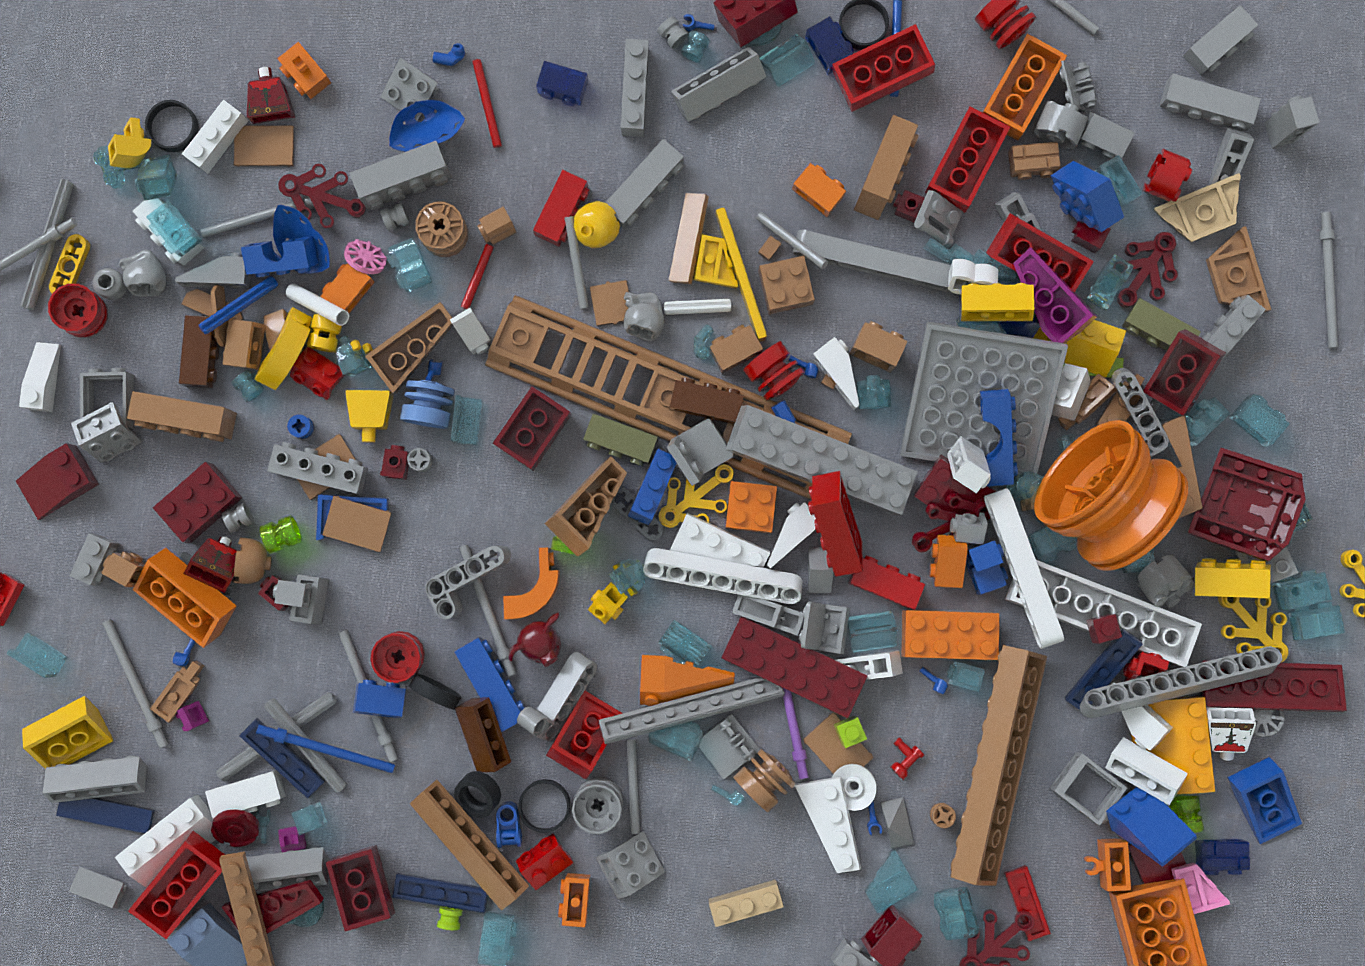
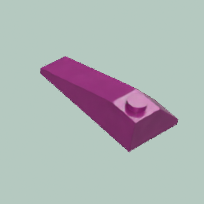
(1056, 305)

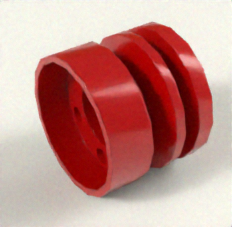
(1008, 22)
(65, 308)
(773, 371)
(386, 663)

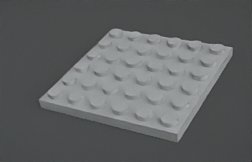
(948, 383)

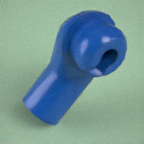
(451, 58)

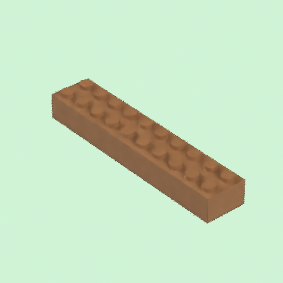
(998, 766)

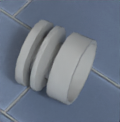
(596, 818)

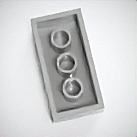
(401, 176)

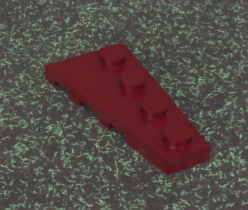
(283, 904)

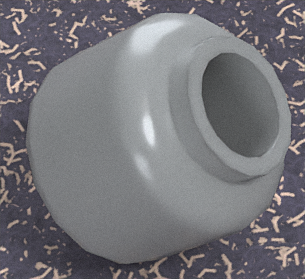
(109, 284)

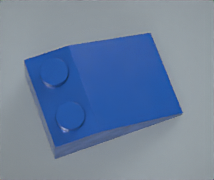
(1265, 799)
(1150, 826)

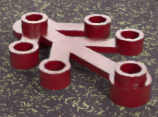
(318, 194)
(1150, 267)
(973, 507)
(992, 946)

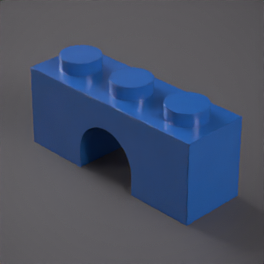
(261, 258)
(653, 487)

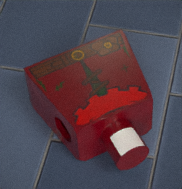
(268, 98)
(213, 563)

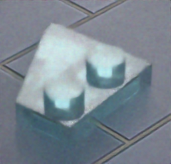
(890, 884)

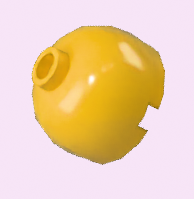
(596, 224)

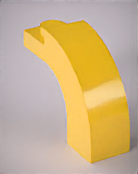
(285, 350)

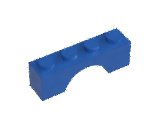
(997, 409)

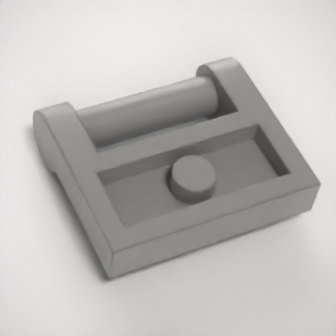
(940, 212)

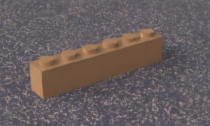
(469, 845)

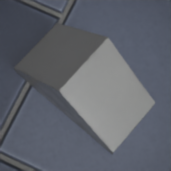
(819, 574)

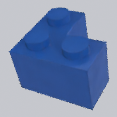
(984, 567)

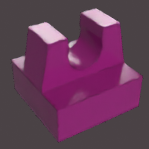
(192, 716)
(291, 840)

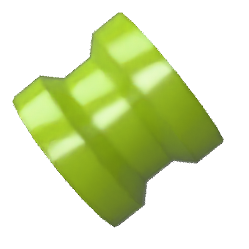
(449, 918)

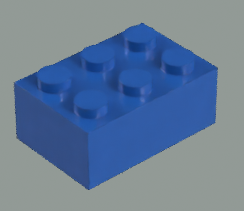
(1087, 196)

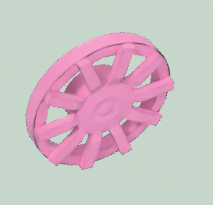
(365, 257)

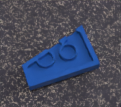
(325, 501)

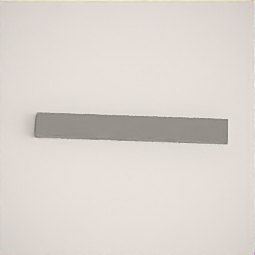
(688, 709)

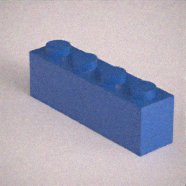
(489, 682)

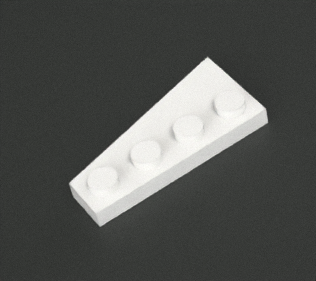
(710, 541)
(831, 818)

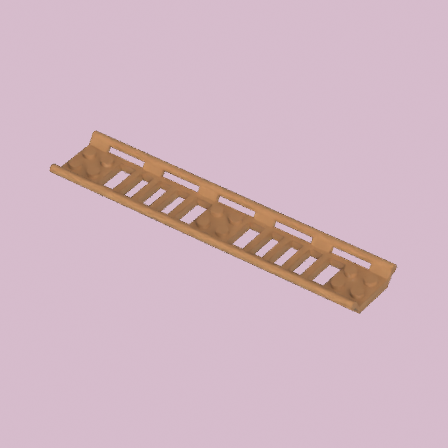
(522, 337)

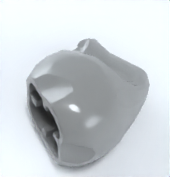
(143, 274)
(644, 316)

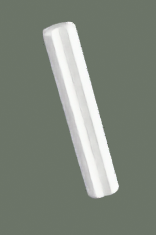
(697, 306)

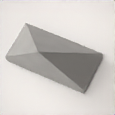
(896, 822)

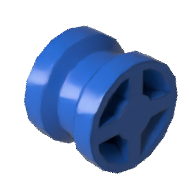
(305, 427)

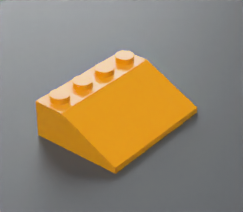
(1187, 743)

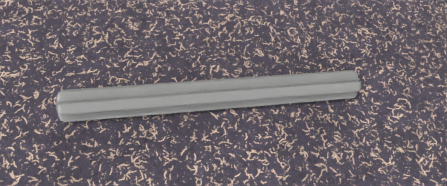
(44, 253)
(300, 719)

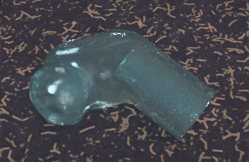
(699, 342)

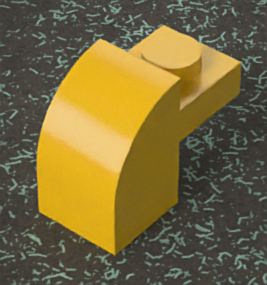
(130, 148)

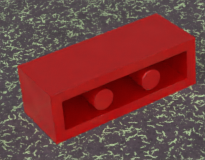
(561, 203)
(888, 583)

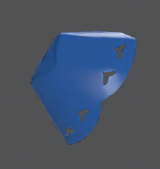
(429, 129)
(291, 227)

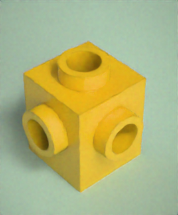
(607, 603)

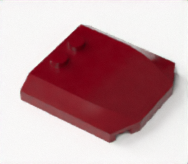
(1249, 506)

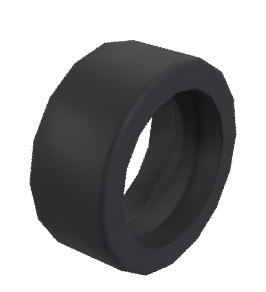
(486, 785)

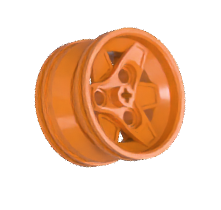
(1111, 496)

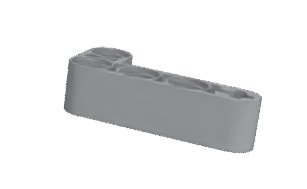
(1139, 410)
(469, 575)
(560, 699)

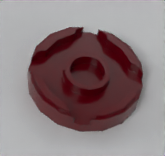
(235, 827)

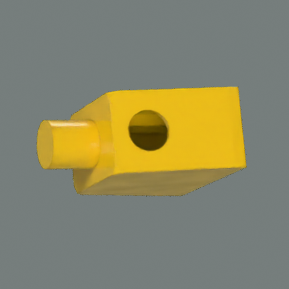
(369, 411)

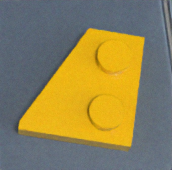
(713, 263)

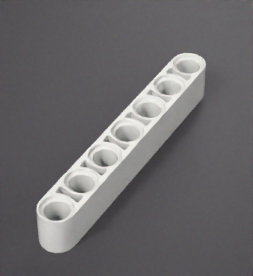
(1024, 568)
(723, 576)

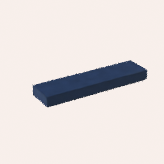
(1105, 667)
(283, 760)
(108, 814)
(440, 893)

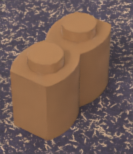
(496, 226)

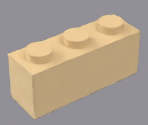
(745, 903)

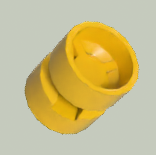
(325, 326)

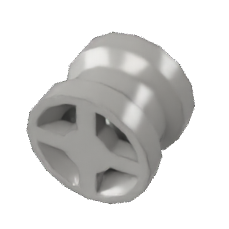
(417, 457)

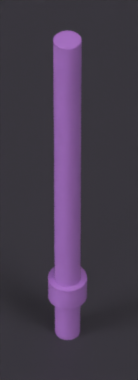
(799, 754)

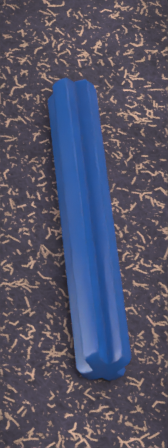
(238, 305)

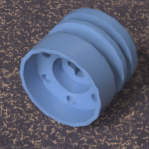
(427, 404)

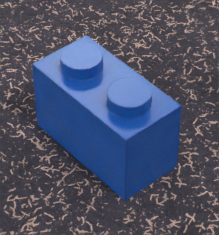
(379, 700)

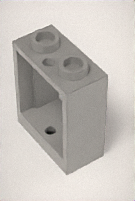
(87, 390)
(1069, 774)

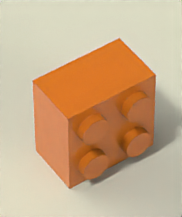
(751, 507)

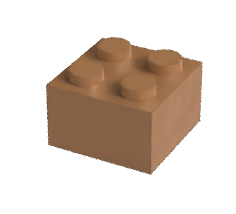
(786, 285)
(878, 346)

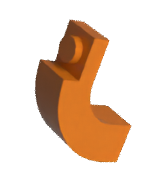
(537, 598)

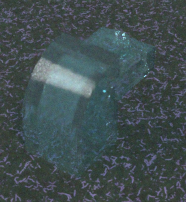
(1109, 282)

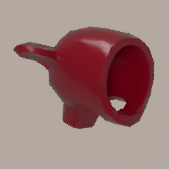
(538, 642)

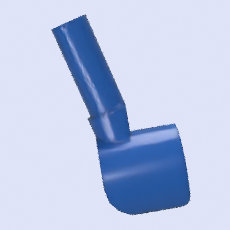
(696, 24)
(434, 368)
(810, 369)
(183, 659)
(940, 685)
(873, 820)

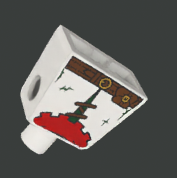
(1230, 730)

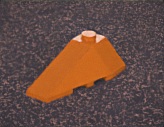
(667, 680)

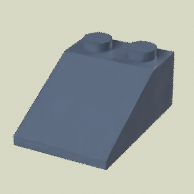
(208, 940)

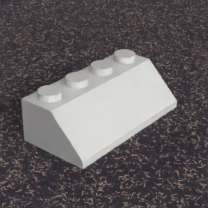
(154, 849)

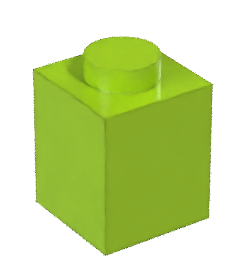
(850, 731)

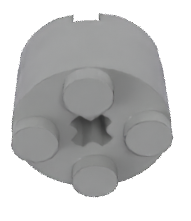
(1061, 125)
(1165, 581)

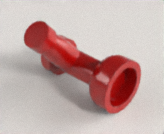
(911, 756)

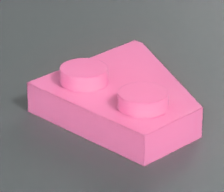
(1201, 889)

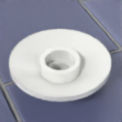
(863, 796)

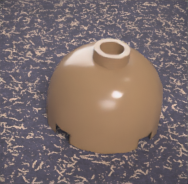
(251, 561)

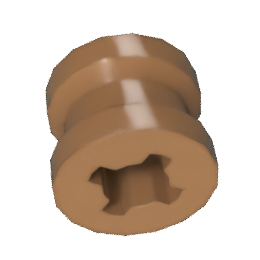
(945, 819)

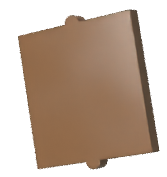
(609, 302)

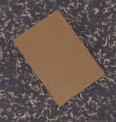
(264, 146)
(334, 446)
(357, 523)
(827, 746)

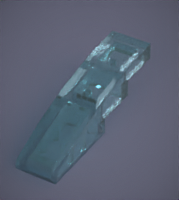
(957, 252)

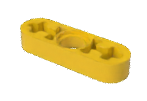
(65, 257)

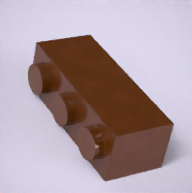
(198, 355)
(706, 401)
(483, 734)

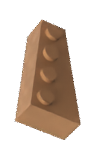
(886, 167)

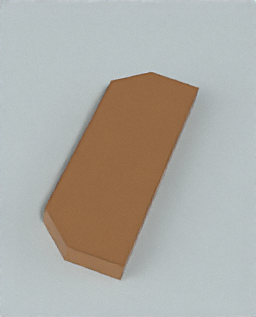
(218, 302)
(202, 303)

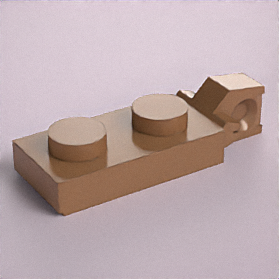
(1097, 393)
(1116, 409)
(177, 691)

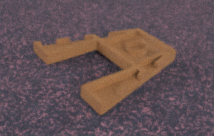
(1179, 438)

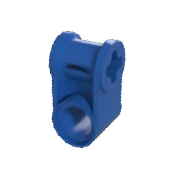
(508, 830)

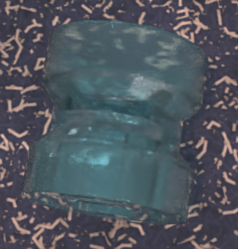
(694, 48)
(247, 385)

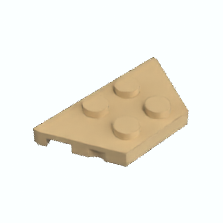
(1203, 210)

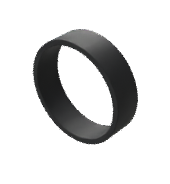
(877, 5)
(155, 110)
(435, 691)
(527, 823)

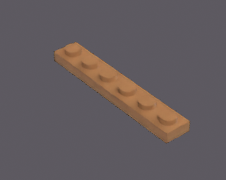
(246, 909)

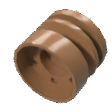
(438, 241)
(764, 780)

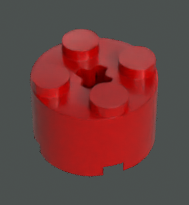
(1167, 175)

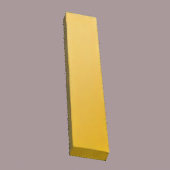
(741, 274)

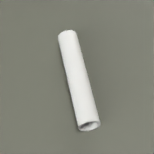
(317, 304)

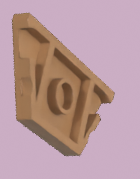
(1236, 271)

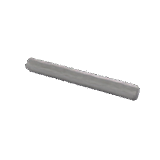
(315, 758)

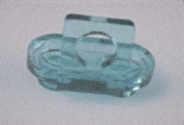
(112, 175)
(1024, 485)

